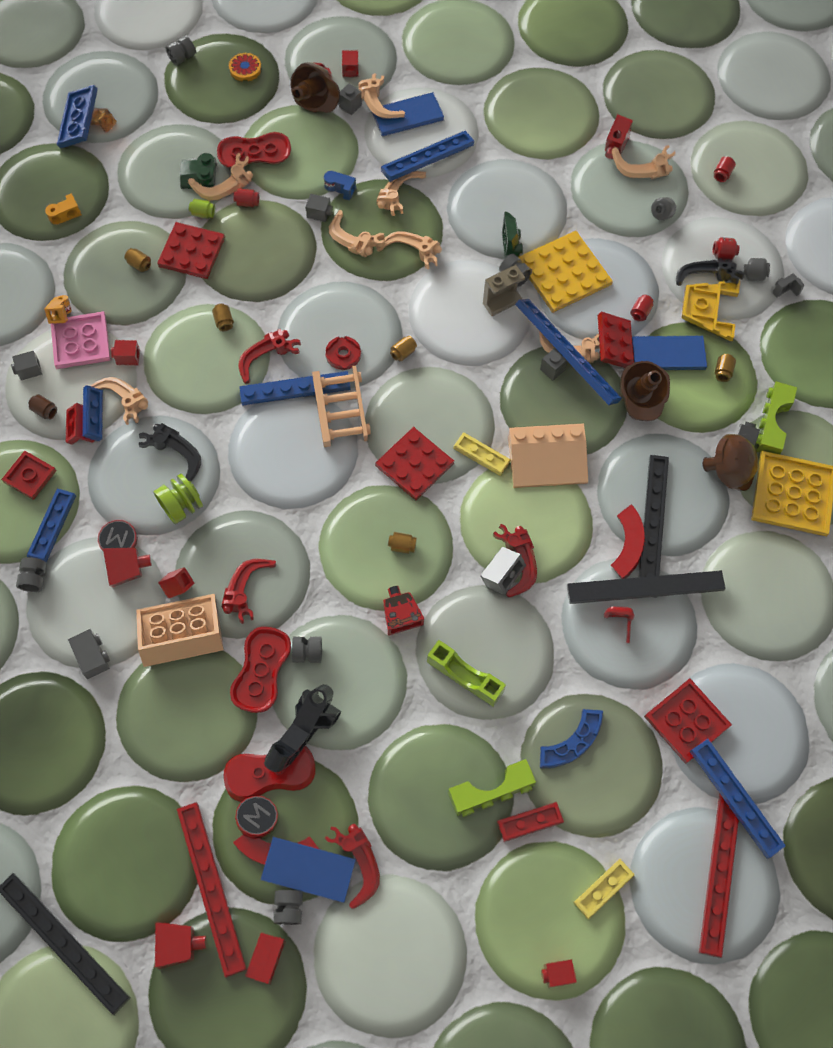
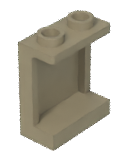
(501, 290)

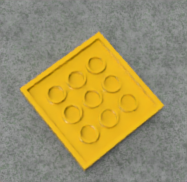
(565, 271)
(793, 493)

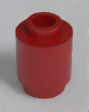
(724, 169)
(246, 197)
(642, 308)

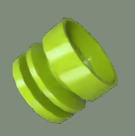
(178, 498)

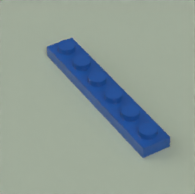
(427, 156)
(288, 389)
(737, 799)

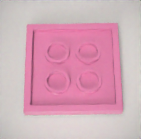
(80, 340)

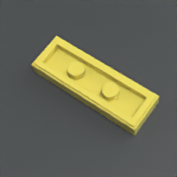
(482, 454)
(604, 889)

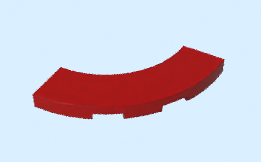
(633, 544)
(258, 849)

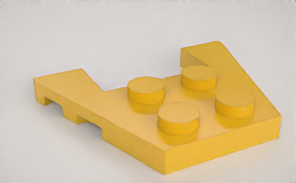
(702, 306)

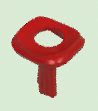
(624, 612)

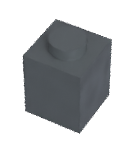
(350, 99)
(318, 207)
(553, 364)
(26, 365)

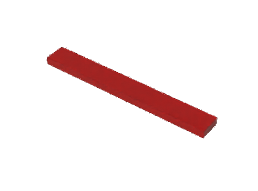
(719, 881)
(211, 890)

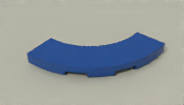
(574, 746)

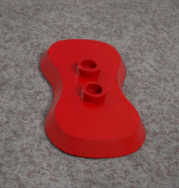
(268, 148)
(256, 684)
(248, 777)

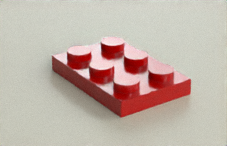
(615, 340)

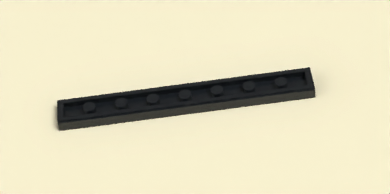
(654, 516)
(645, 587)
(64, 944)

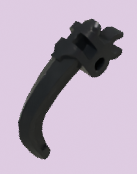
(725, 270)
(167, 436)

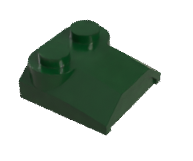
(200, 169)
(511, 236)

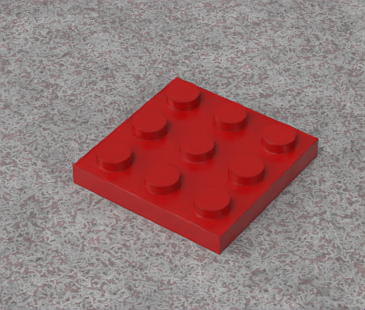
(191, 250)
(414, 463)
(687, 719)

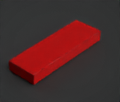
(530, 822)

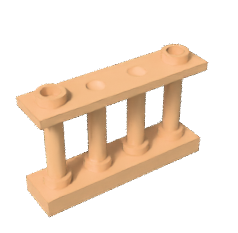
(326, 417)

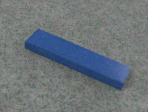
(51, 525)

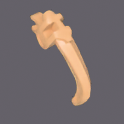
(370, 93)
(656, 168)
(238, 179)
(389, 197)
(358, 245)
(426, 245)
(586, 349)
(132, 399)

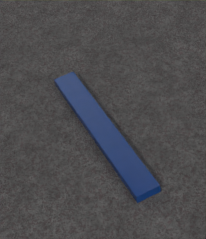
(568, 351)

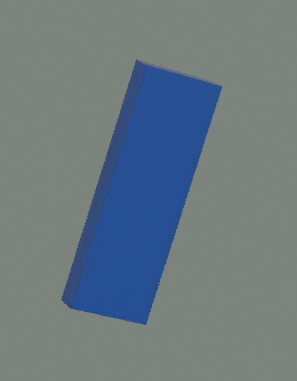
(92, 413)

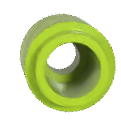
(202, 208)

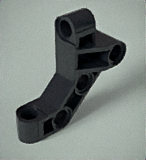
(311, 714)

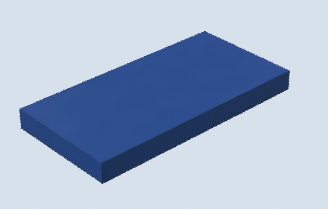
(418, 112)
(77, 116)
(671, 351)
(308, 869)

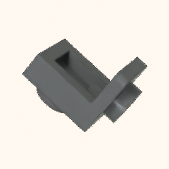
(791, 283)
(749, 432)

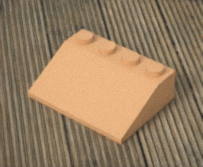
(548, 455)
(178, 630)

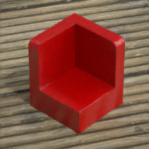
(176, 582)

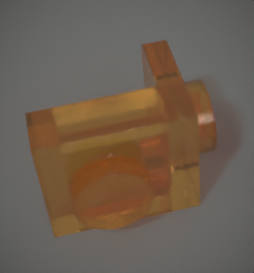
(104, 118)

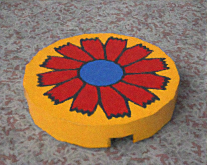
(245, 67)

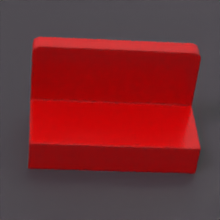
(74, 424)
(265, 958)

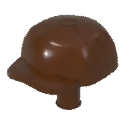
(314, 88)
(644, 390)
(734, 462)

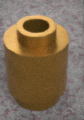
(137, 259)
(222, 317)
(403, 348)
(725, 367)
(402, 542)

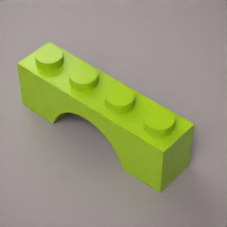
(780, 400)
(479, 683)
(467, 797)

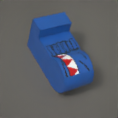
(340, 183)

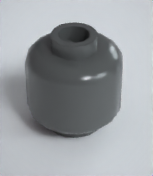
(663, 208)
(757, 269)

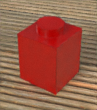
(350, 63)
(126, 352)
(558, 973)

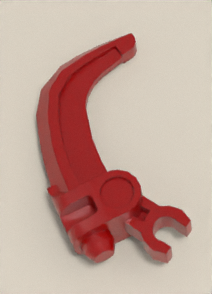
(271, 341)
(522, 544)
(234, 596)
(361, 849)

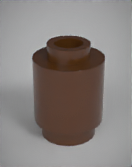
(42, 407)

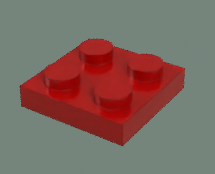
(29, 475)

